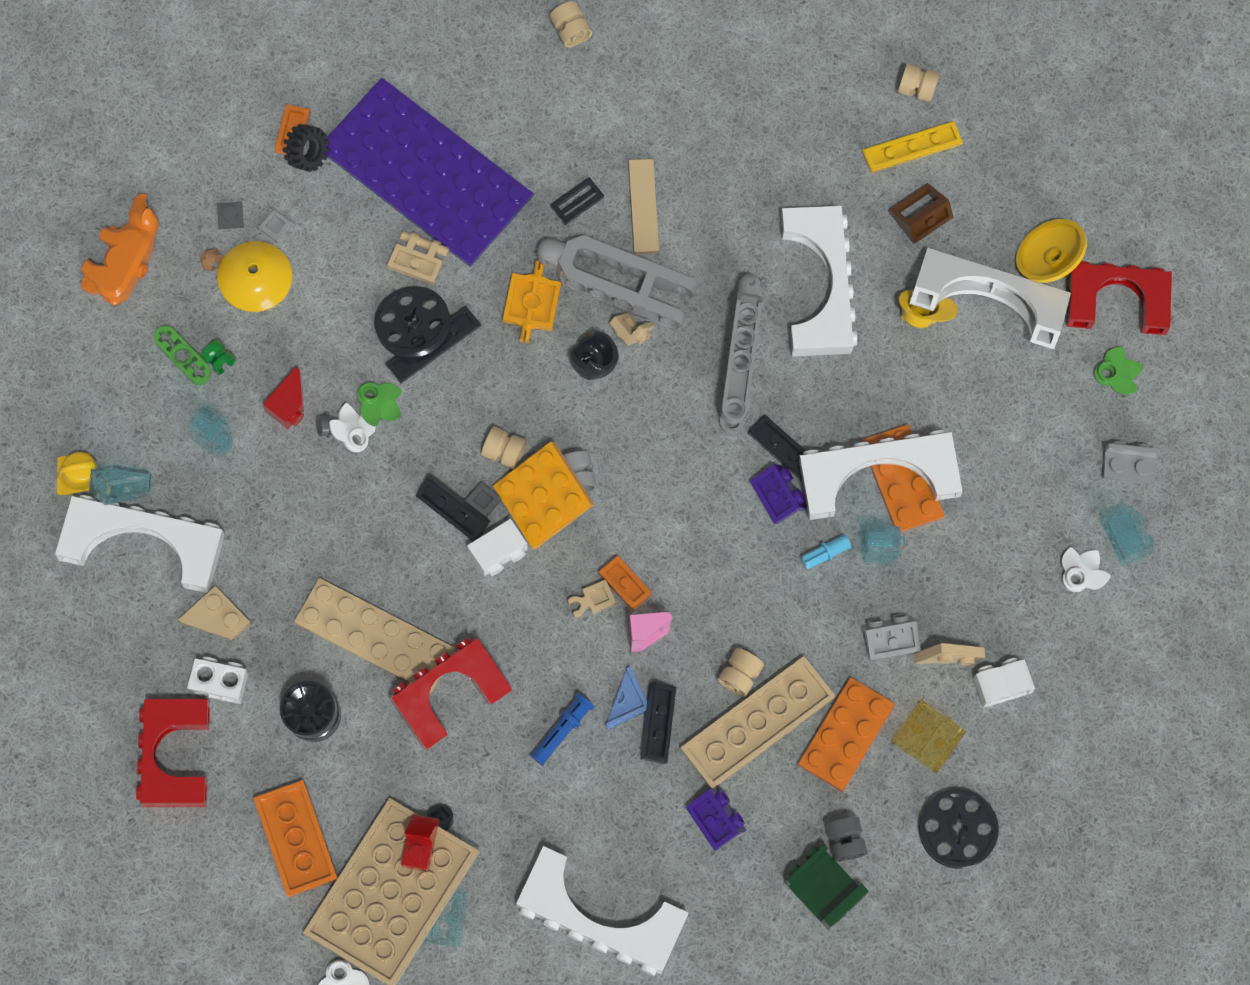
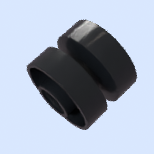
(310, 711)

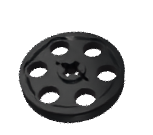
(406, 314)
(948, 836)

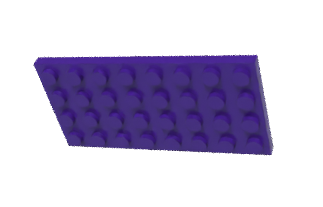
(426, 172)

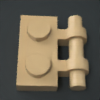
(417, 264)

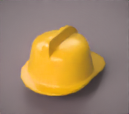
(922, 317)
(74, 473)

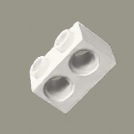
(215, 687)

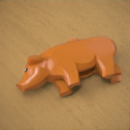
(126, 256)

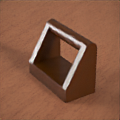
(925, 220)

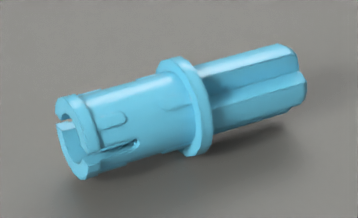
(826, 551)

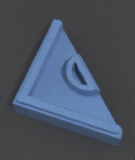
(629, 701)

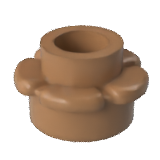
(209, 257)

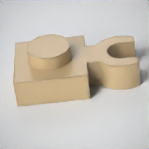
(596, 598)

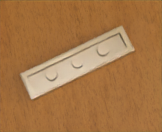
(643, 206)

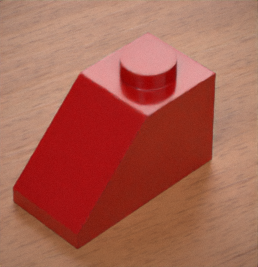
(286, 401)

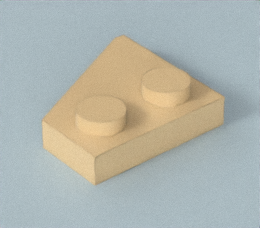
(216, 616)
(950, 653)

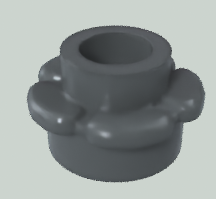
(322, 425)

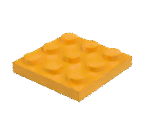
(543, 495)

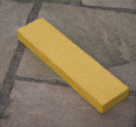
(912, 147)

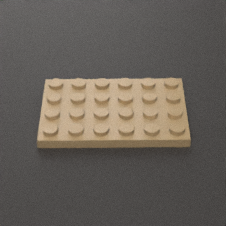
(383, 910)

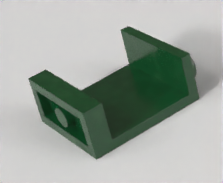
(824, 887)

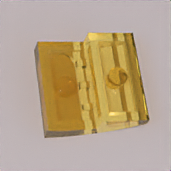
(928, 736)

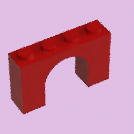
(1150, 286)
(413, 698)
(159, 720)

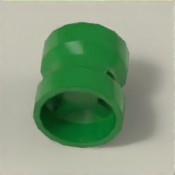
(217, 356)

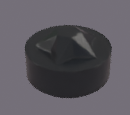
(444, 814)

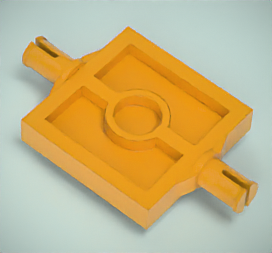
(532, 302)

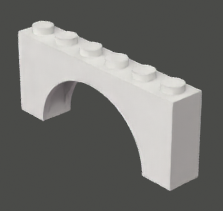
(824, 233)
(1036, 303)
(928, 456)
(93, 522)
(643, 944)

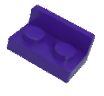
(778, 493)
(716, 817)

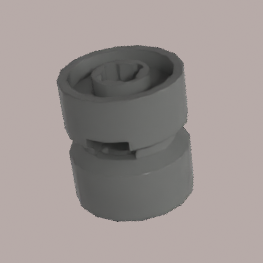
(844, 830)

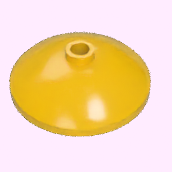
(1051, 250)
(254, 290)

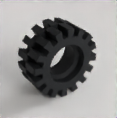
(296, 144)

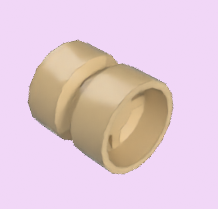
(570, 22)
(918, 82)
(505, 448)
(741, 670)

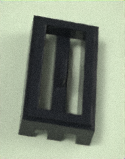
(561, 213)

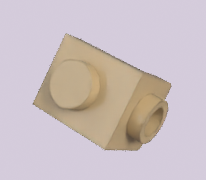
(629, 329)

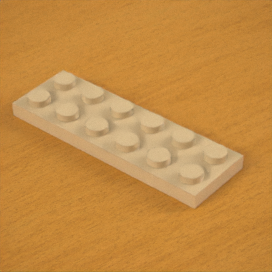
(369, 632)
(757, 723)

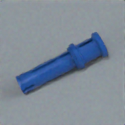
(569, 719)

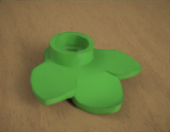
(1121, 371)
(382, 405)

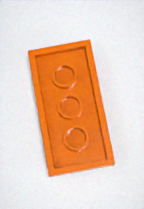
(904, 491)
(846, 734)
(295, 839)

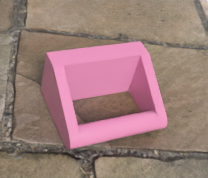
(647, 629)

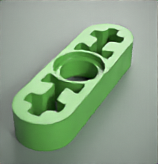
(183, 345)

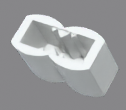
(1003, 682)

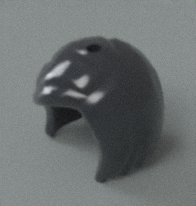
(598, 354)

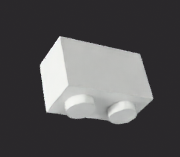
(498, 548)

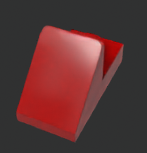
(420, 842)

